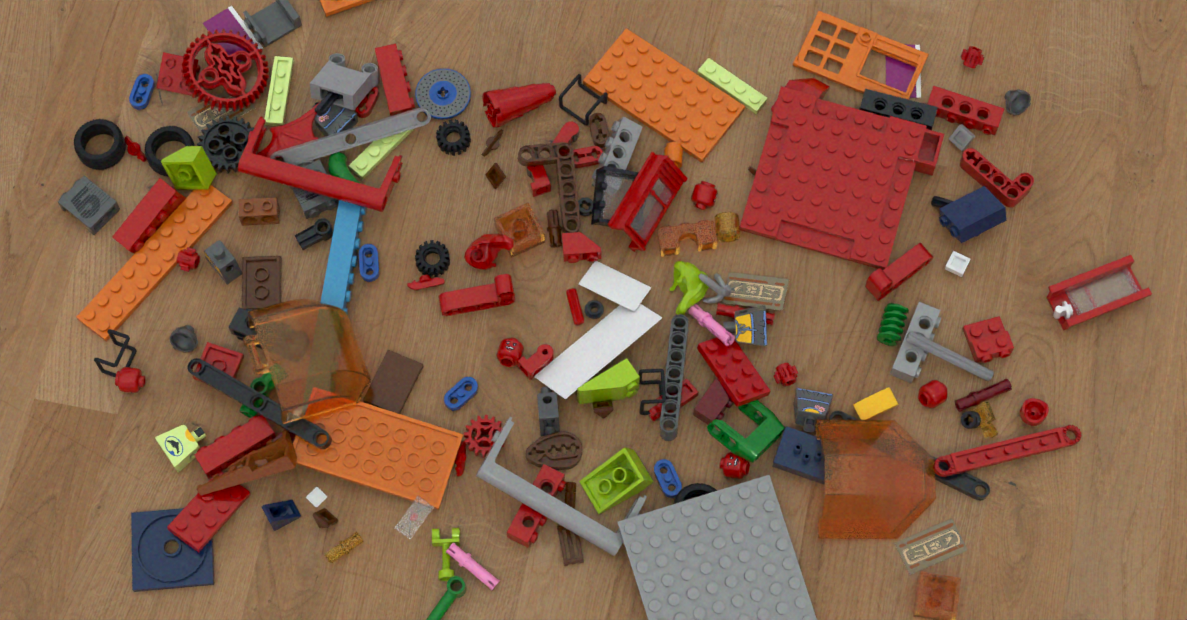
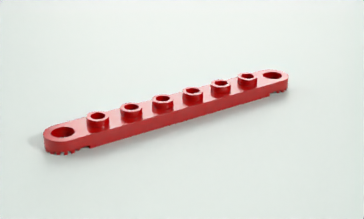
(1007, 450)

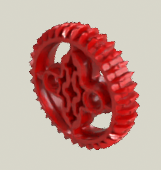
(222, 77)

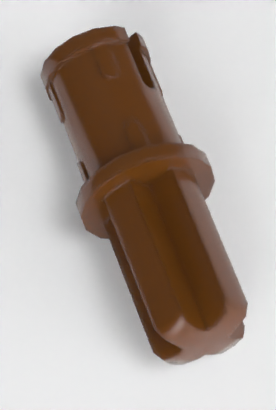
(554, 228)

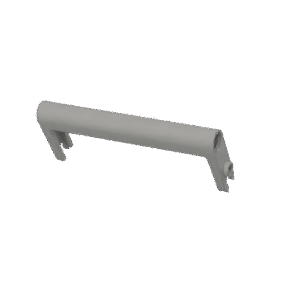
(547, 504)

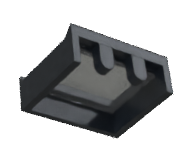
(609, 191)

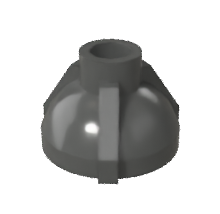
(1017, 101)
(184, 339)

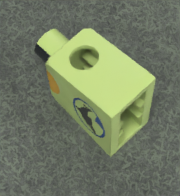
(180, 445)

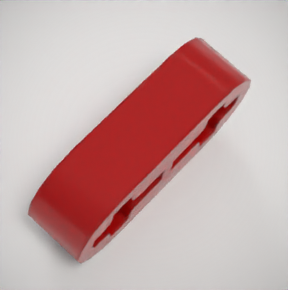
(370, 103)
(585, 156)

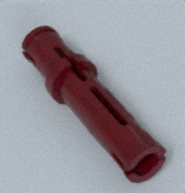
(975, 398)

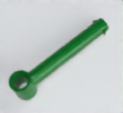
(447, 599)

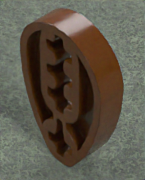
(555, 440)

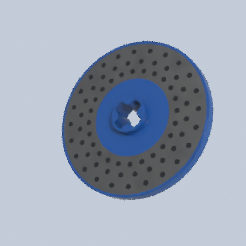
(456, 93)

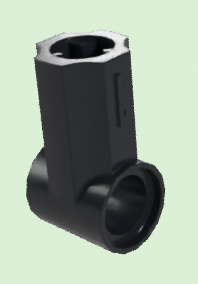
(313, 235)

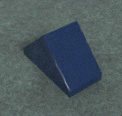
(281, 513)

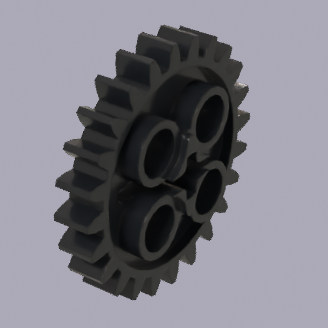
(236, 131)

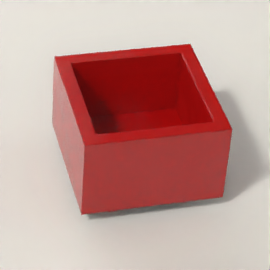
(929, 152)

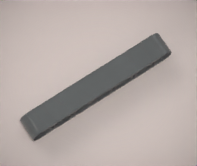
(674, 385)

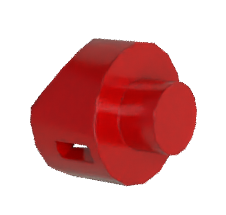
(1034, 411)

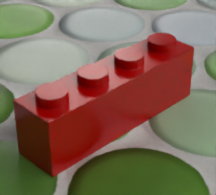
(393, 79)
(234, 445)

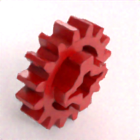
(480, 441)

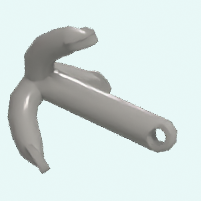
(720, 288)

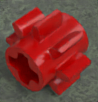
(972, 57)
(188, 259)
(785, 374)

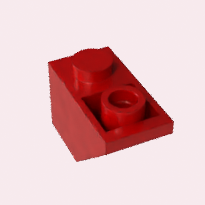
(579, 247)

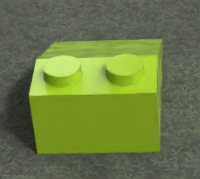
(612, 385)
(616, 480)

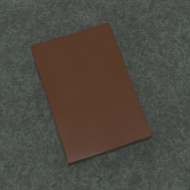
(261, 281)
(393, 382)

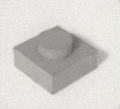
(962, 137)

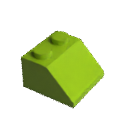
(189, 168)

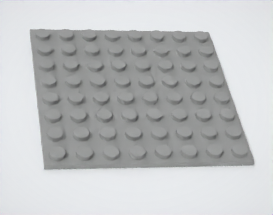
(718, 558)

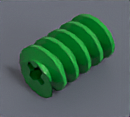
(892, 320)

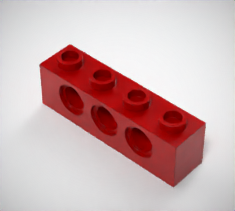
(972, 106)
(526, 535)

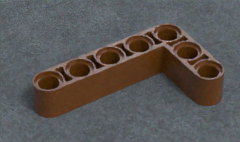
(563, 180)

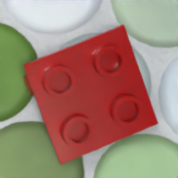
(171, 76)

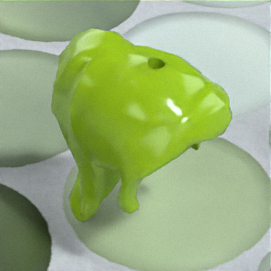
(687, 277)

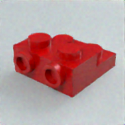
(988, 340)

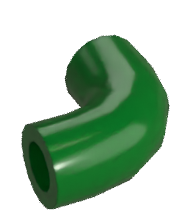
(338, 167)

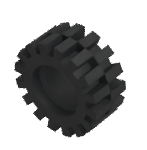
(456, 146)
(429, 248)

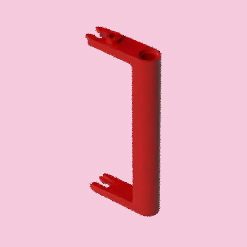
(315, 181)

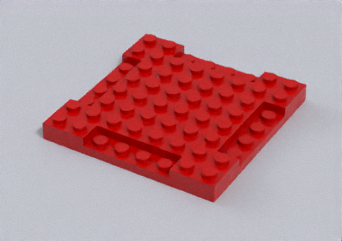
(833, 178)

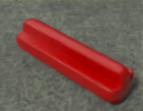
(575, 306)

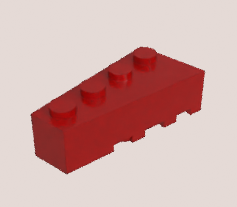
(148, 216)

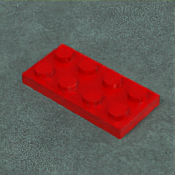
(733, 371)
(207, 515)

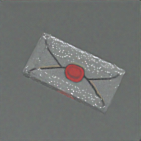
(414, 517)

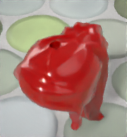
(485, 250)

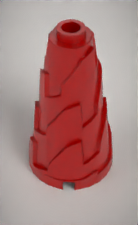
(513, 102)

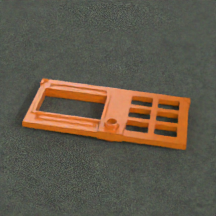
(858, 53)

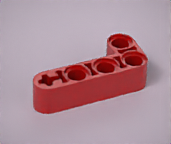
(968, 163)
(884, 281)
(479, 297)

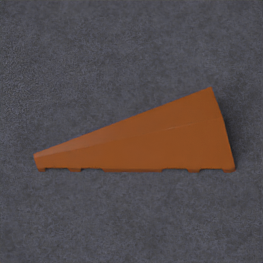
(269, 460)

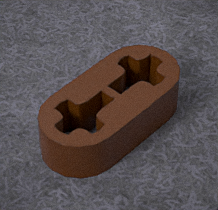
(603, 129)

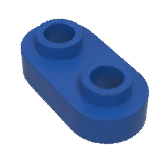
(141, 93)
(369, 264)
(458, 392)
(667, 479)

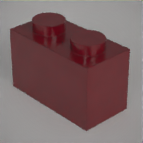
(713, 403)

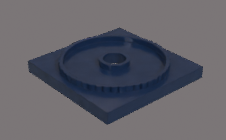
(159, 570)

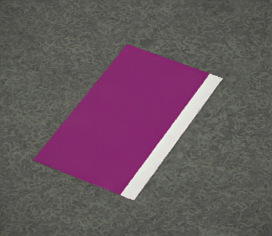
(228, 20)
(900, 74)

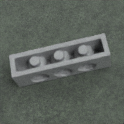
(630, 133)
(902, 368)

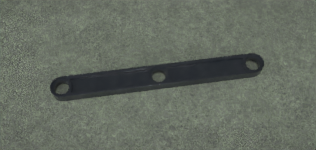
(247, 396)
(961, 482)

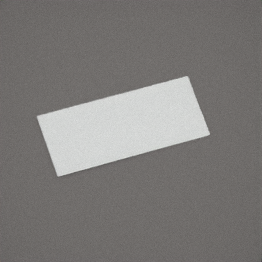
(596, 349)

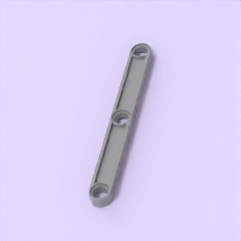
(364, 134)

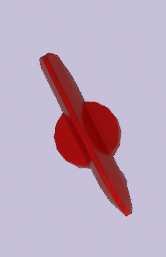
(134, 149)
(424, 282)
(460, 459)

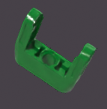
(758, 441)

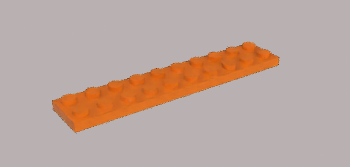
(153, 261)

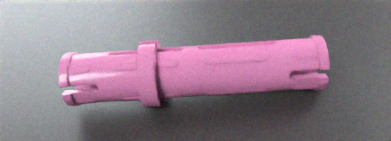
(705, 320)
(472, 566)

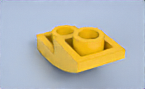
(876, 404)

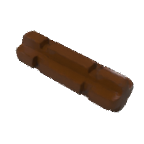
(570, 496)

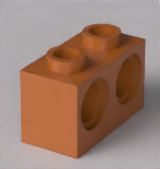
(259, 211)

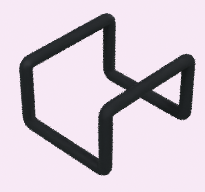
(604, 99)
(98, 361)
(662, 391)

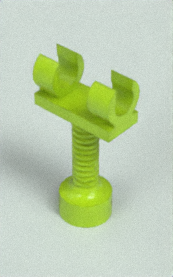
(446, 573)

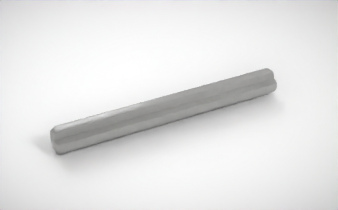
(949, 356)

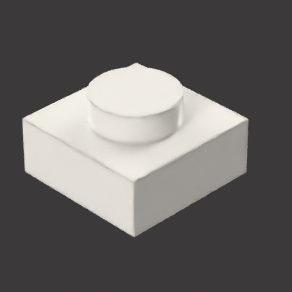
(957, 263)

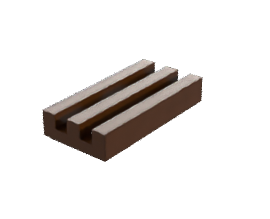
(573, 560)

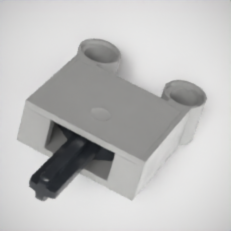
(342, 85)

